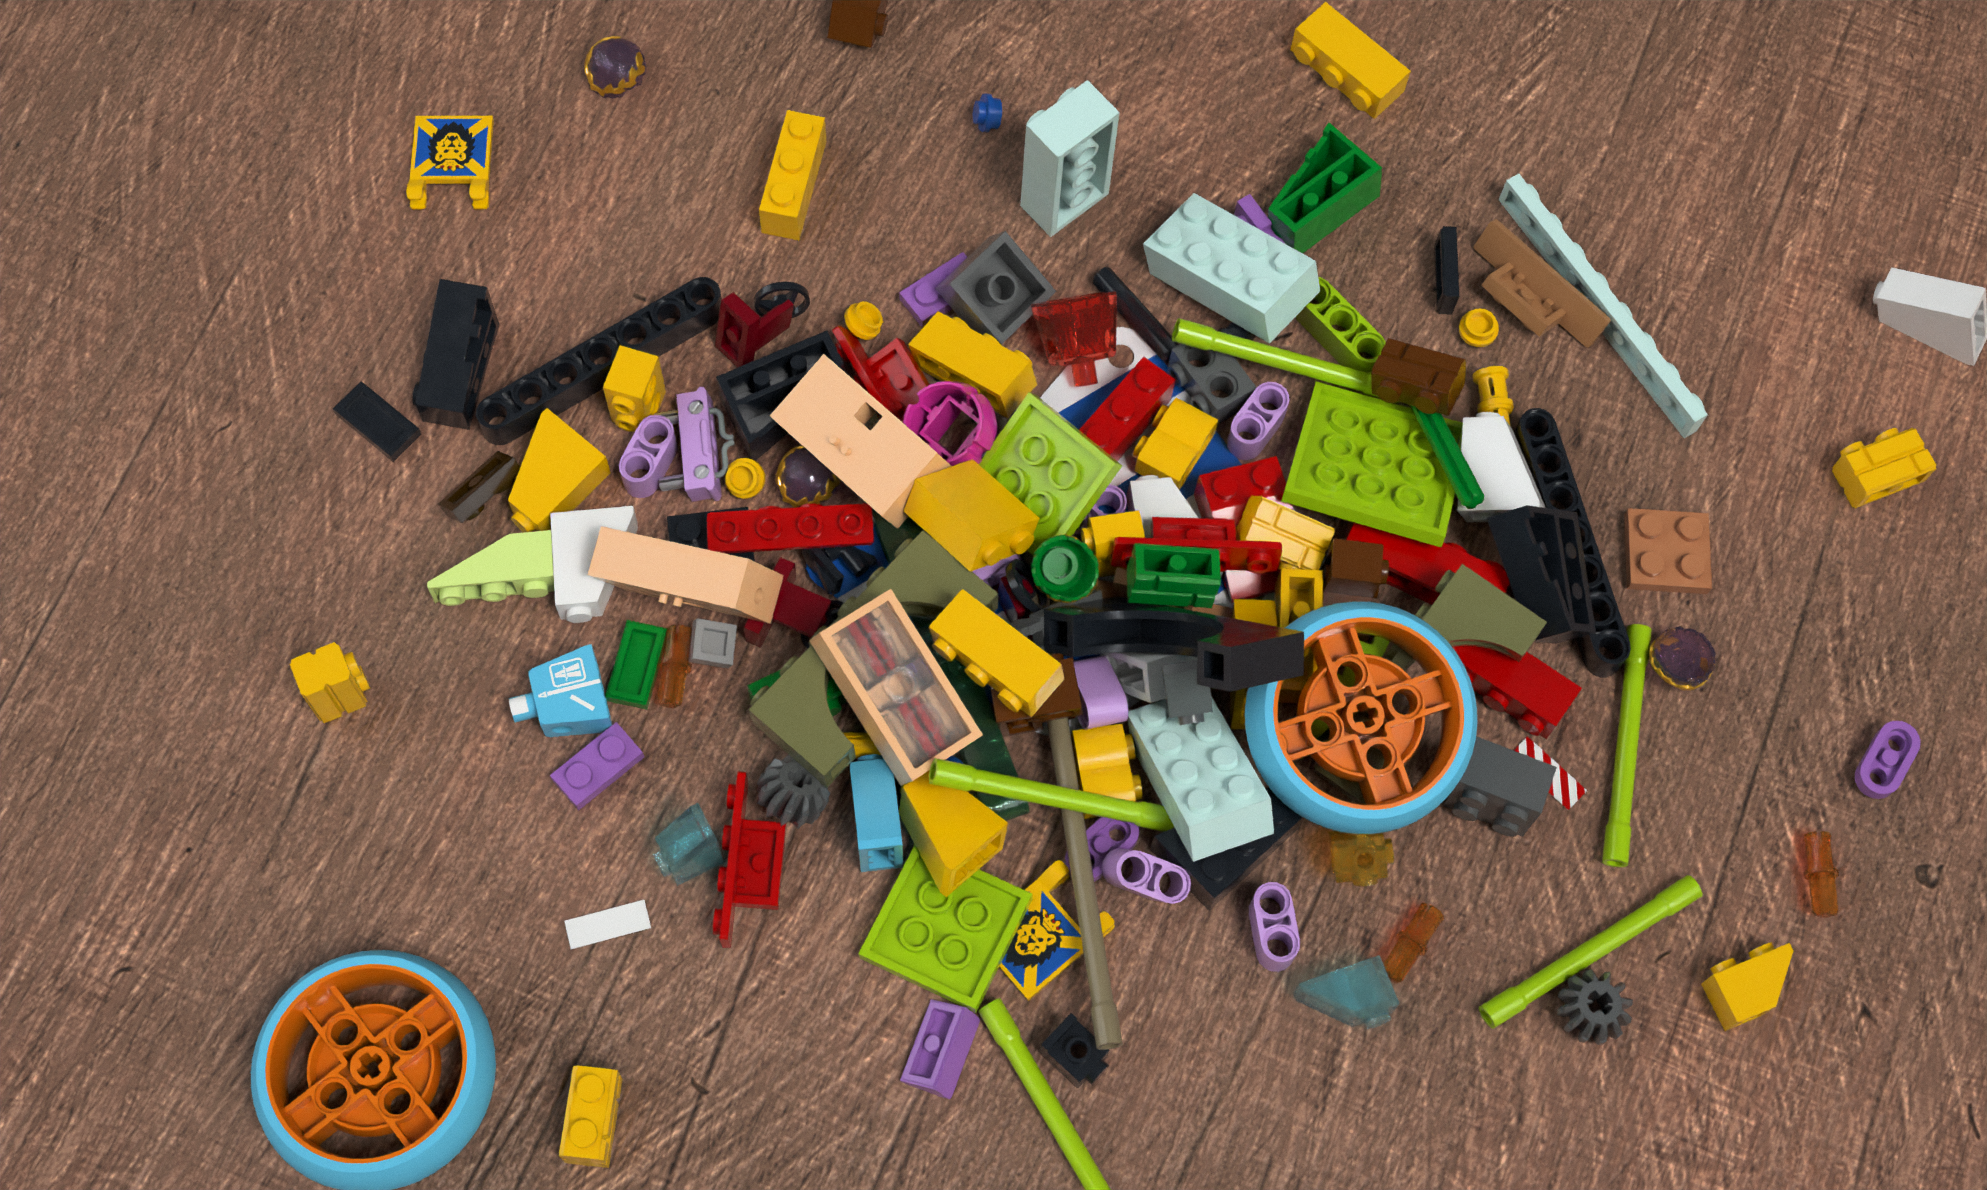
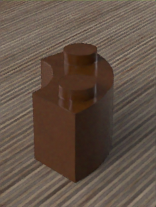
(858, 21)

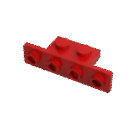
(888, 375)
(790, 528)
(1204, 533)
(753, 862)

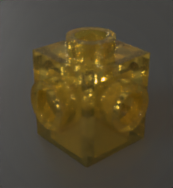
(1357, 868)

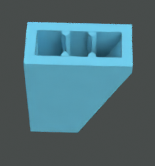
(876, 814)

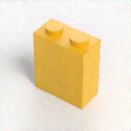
(971, 515)

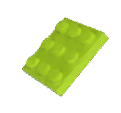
(1049, 467)
(947, 941)

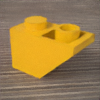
(1748, 988)

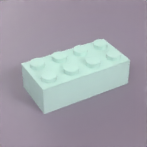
(1068, 157)
(1232, 267)
(1201, 779)

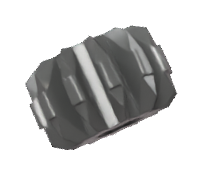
(791, 792)
(1603, 1022)

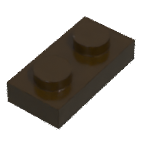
(489, 479)

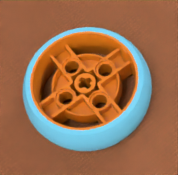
(1387, 791)
(307, 1121)

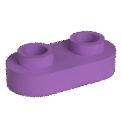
(1885, 762)
(1101, 843)

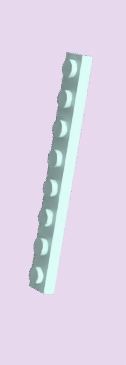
(1623, 333)

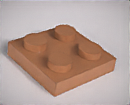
(1667, 551)

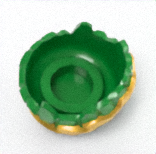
(1065, 568)

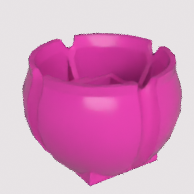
(938, 409)

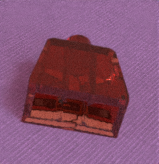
(1078, 332)

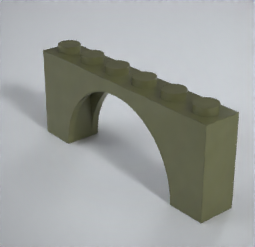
(1465, 614)
(796, 705)

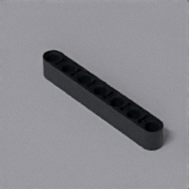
(580, 364)
(1563, 488)

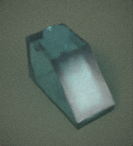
(687, 846)
(1352, 994)

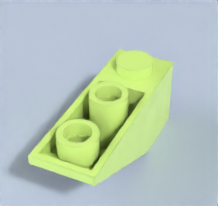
(506, 568)

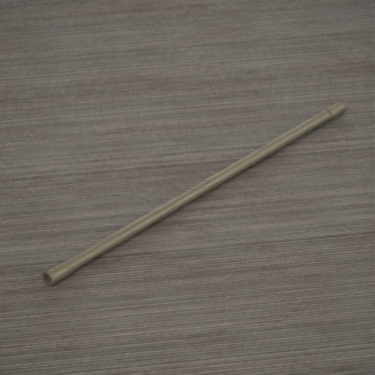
(1103, 1008)

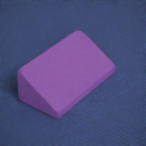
(940, 1048)

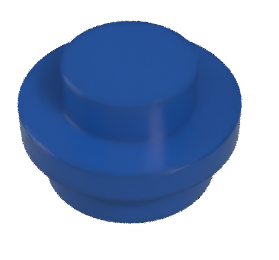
(987, 113)

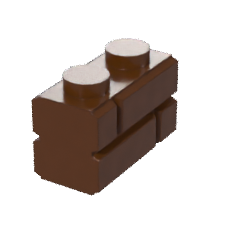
(1418, 377)

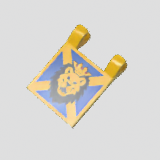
(451, 153)
(1046, 937)

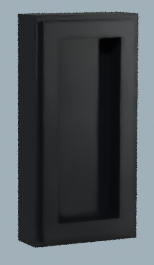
(1446, 270)
(377, 421)

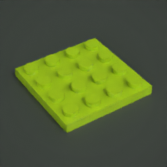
(1370, 466)

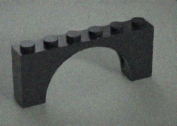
(1228, 650)

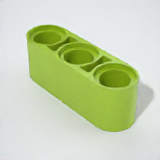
(1344, 345)

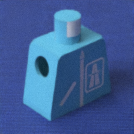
(565, 696)

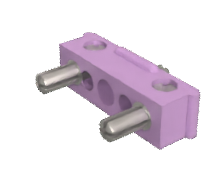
(698, 446)

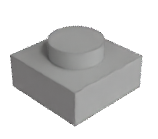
(712, 643)

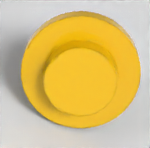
(863, 320)
(1478, 328)
(745, 478)

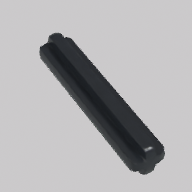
(1136, 313)

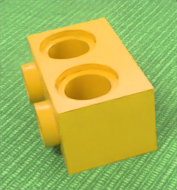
(633, 387)

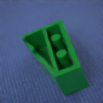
(1325, 191)

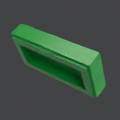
(636, 665)

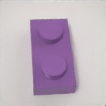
(923, 299)
(597, 766)

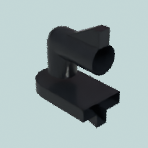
(821, 564)

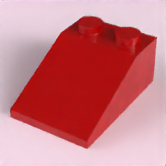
(1225, 496)

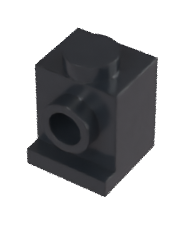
(1057, 1052)

